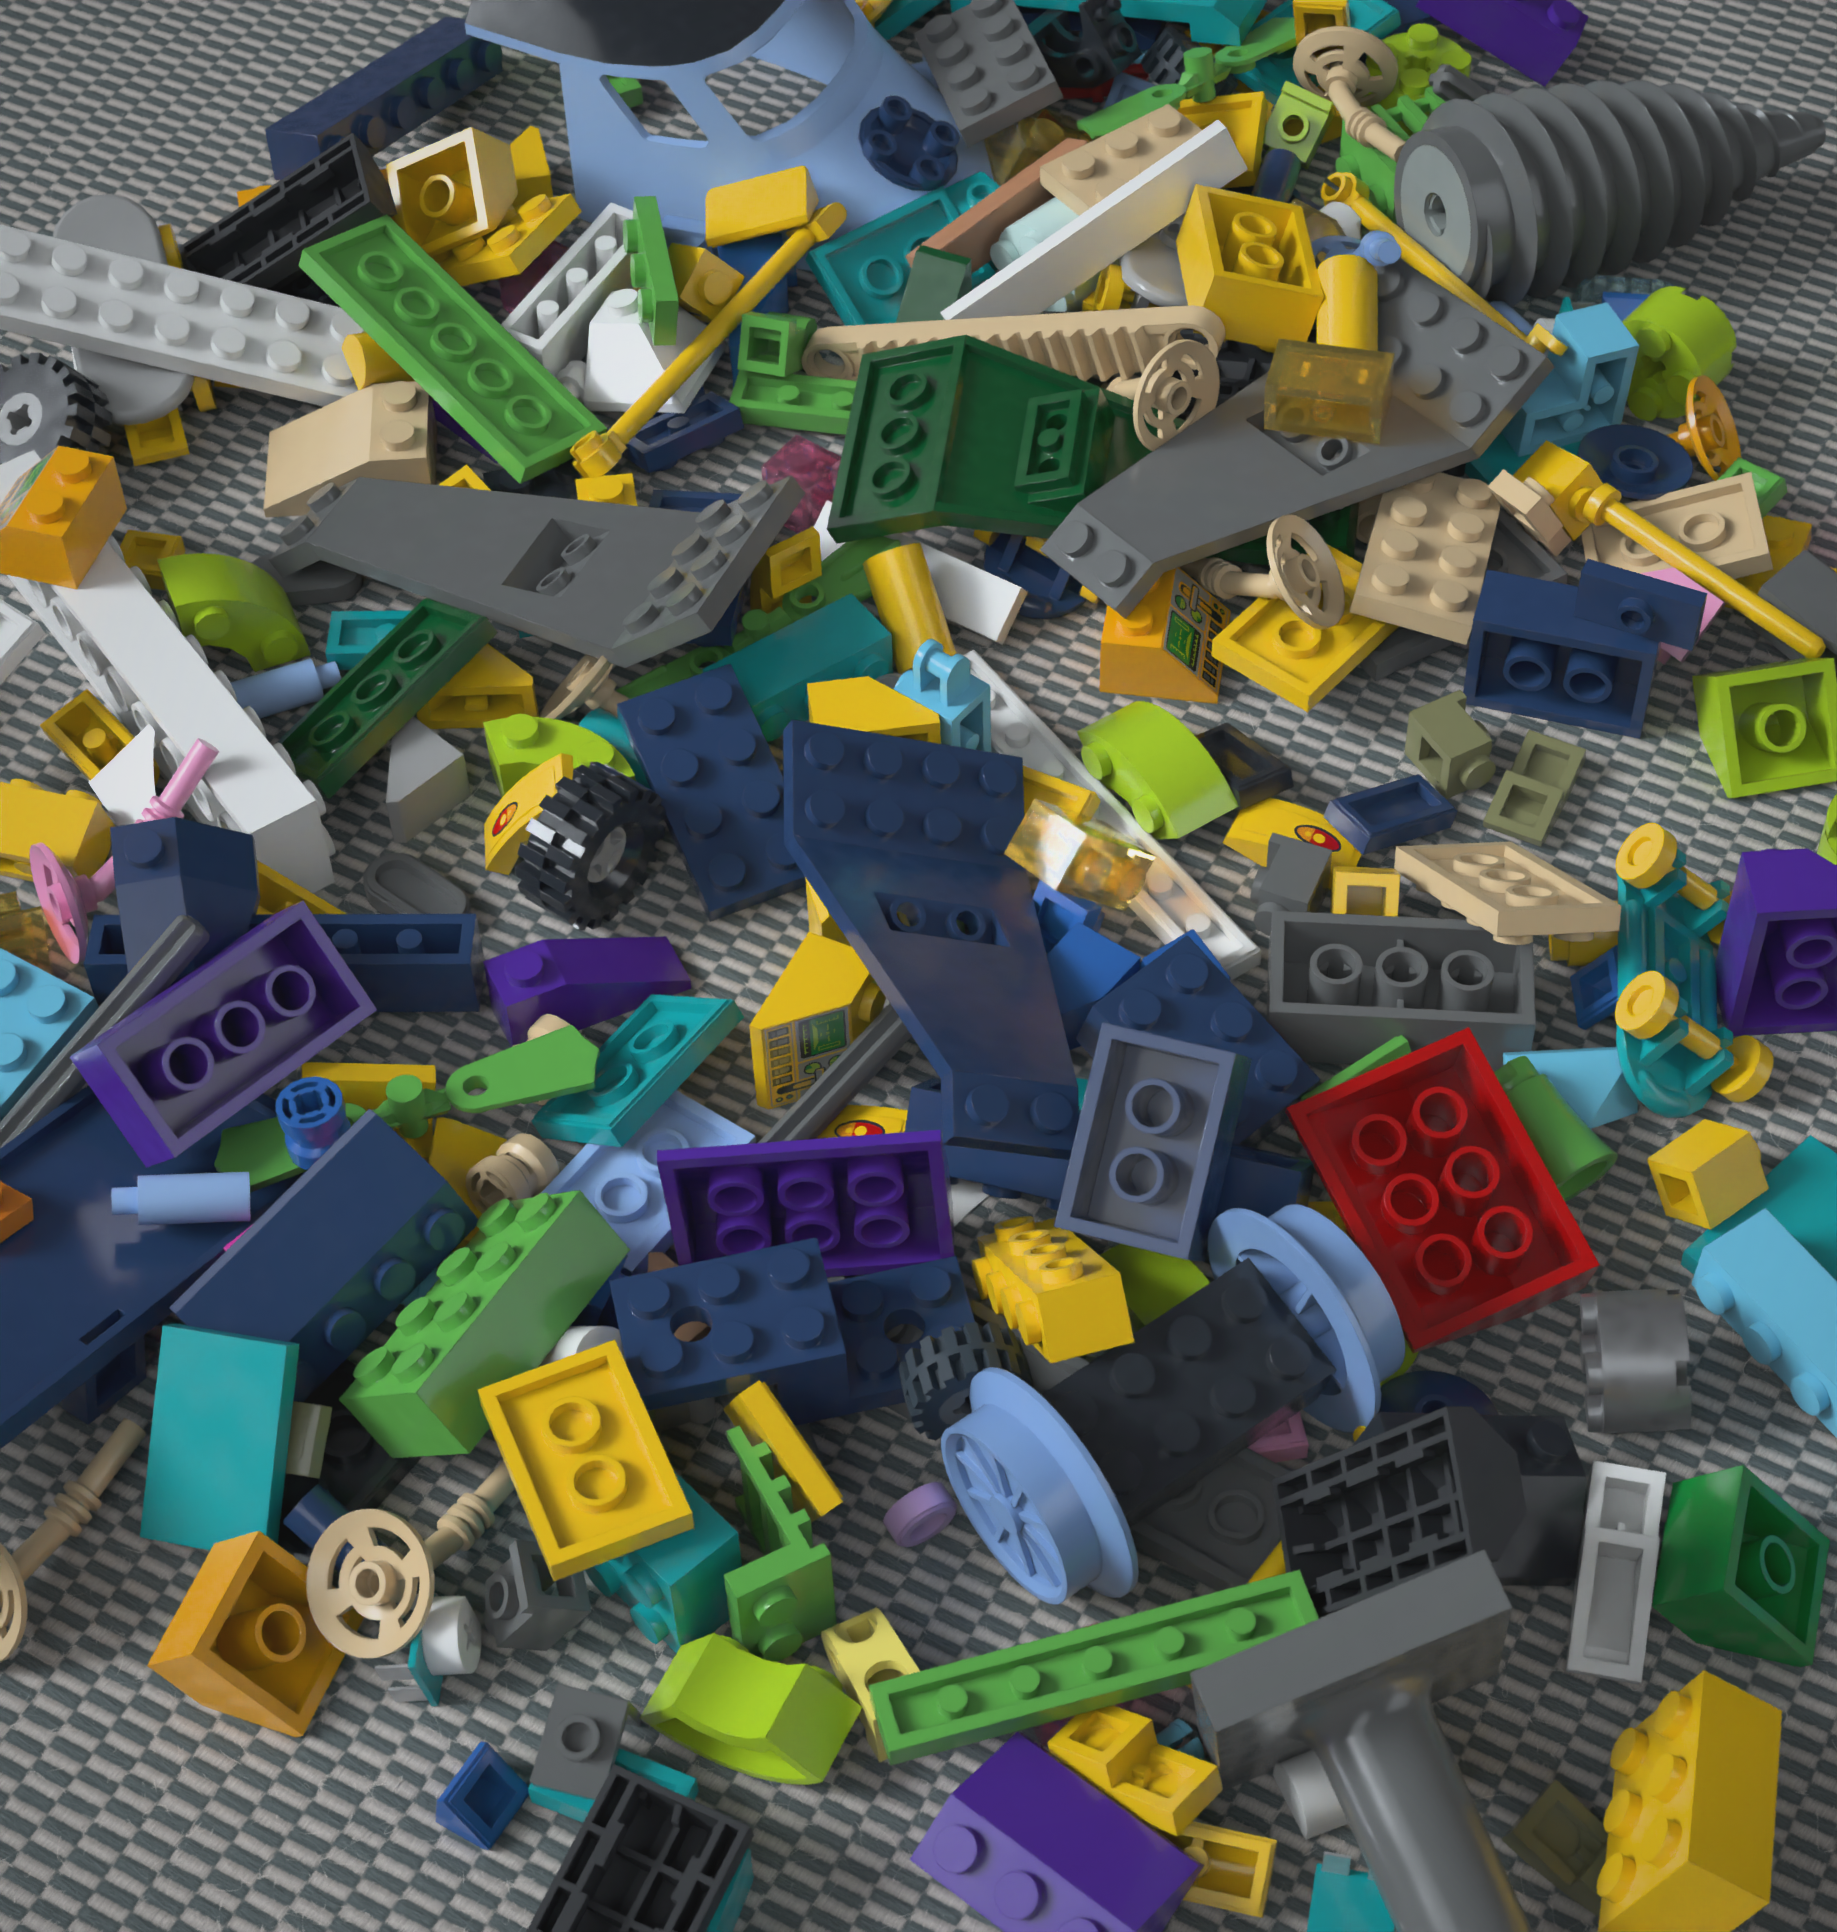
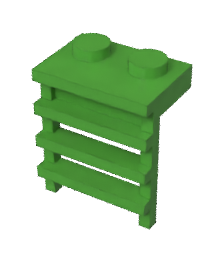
(1374, 166)
(790, 1589)

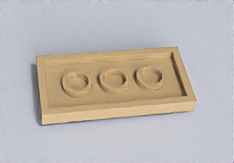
(1428, 556)
(1508, 891)

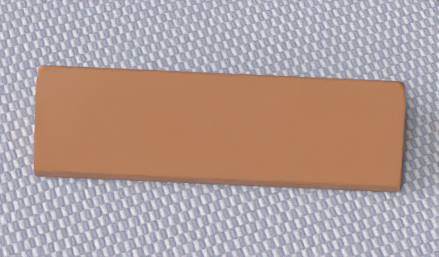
(982, 225)

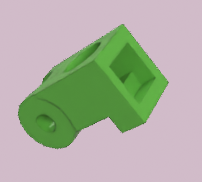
(774, 342)

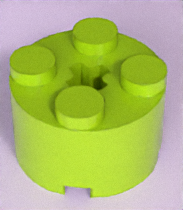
(1417, 57)
(1676, 343)

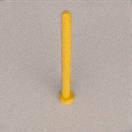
(1605, 506)

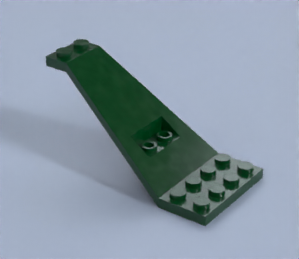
(992, 446)

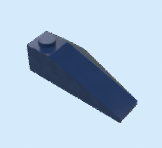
(186, 870)

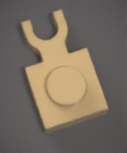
(1530, 505)

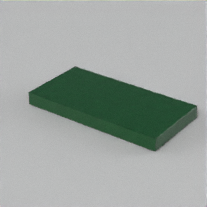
(383, 692)

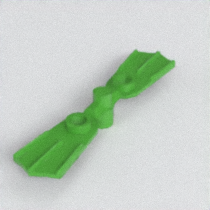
(1199, 77)
(841, 575)
(523, 1074)

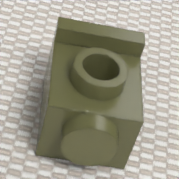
(1449, 745)

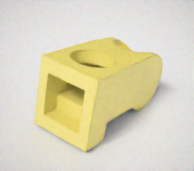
(863, 1654)

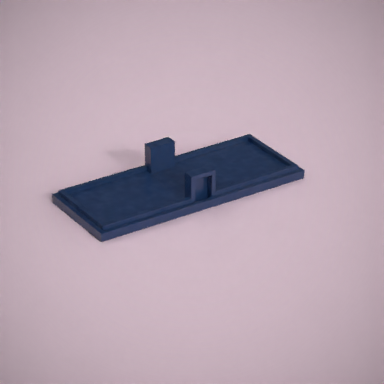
(91, 1282)

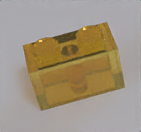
(1328, 391)
(1080, 855)

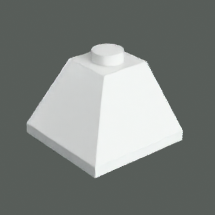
(626, 363)

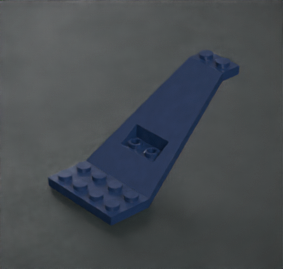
(925, 835)

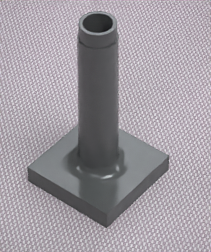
(1363, 1700)

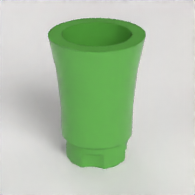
(1560, 1136)

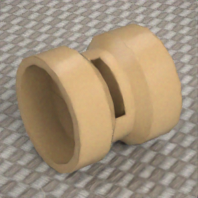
(517, 1172)

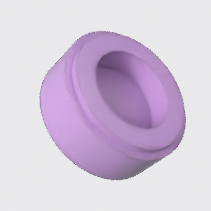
(920, 1514)

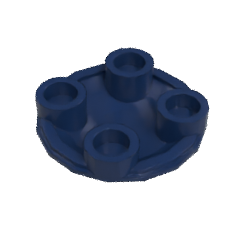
(909, 145)

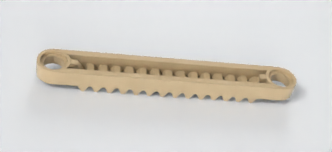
(1068, 342)

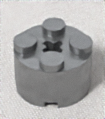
(1635, 1361)

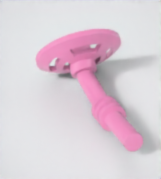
(70, 898)

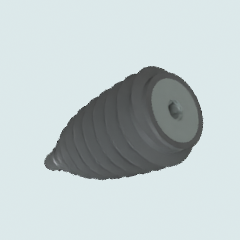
(1582, 178)

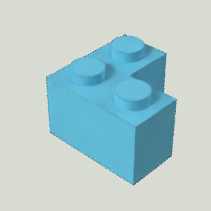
(1585, 385)

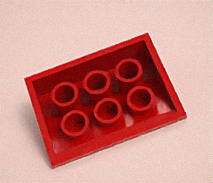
(1444, 1192)

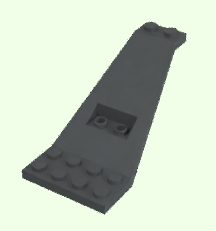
(1231, 478)
(548, 566)

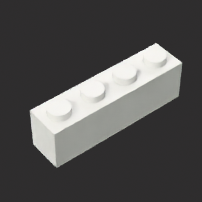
(559, 309)

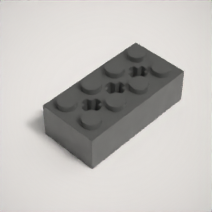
(1363, 979)

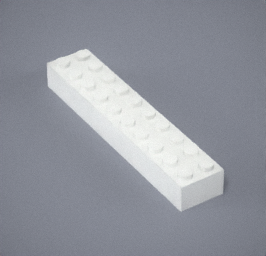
(160, 678)

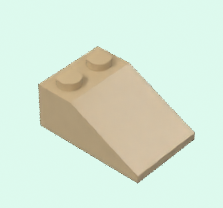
(372, 433)

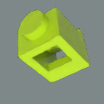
(1307, 107)

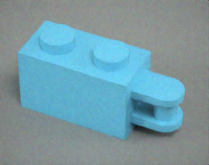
(952, 692)

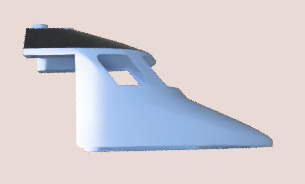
(682, 46)

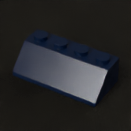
(334, 1252)

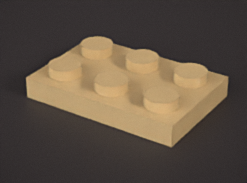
(1112, 160)
(1711, 519)

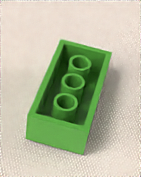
(483, 1321)

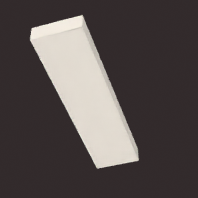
(964, 591)

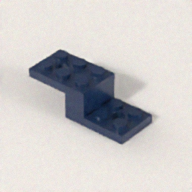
(782, 1326)

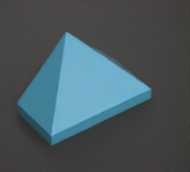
(1587, 1081)

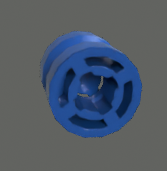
(311, 1118)

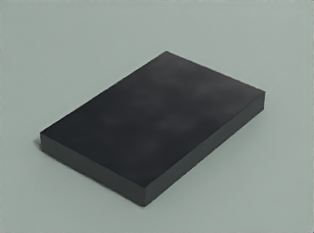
(352, 1467)

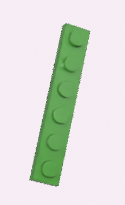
(1081, 1668)

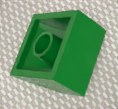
(1741, 1568)

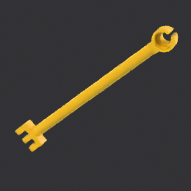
(1356, 195)
(600, 453)

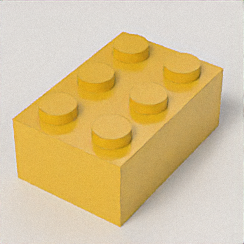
(1250, 266)
(1692, 1813)

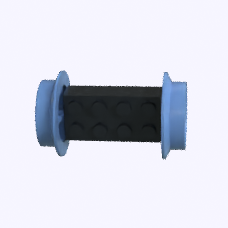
(1277, 1332)

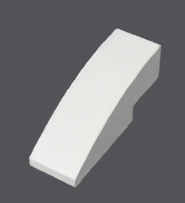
(1615, 1572)

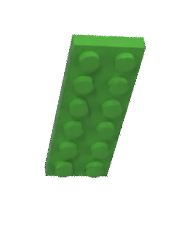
(451, 346)

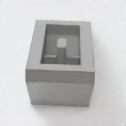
(423, 780)

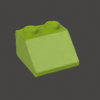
(1770, 725)

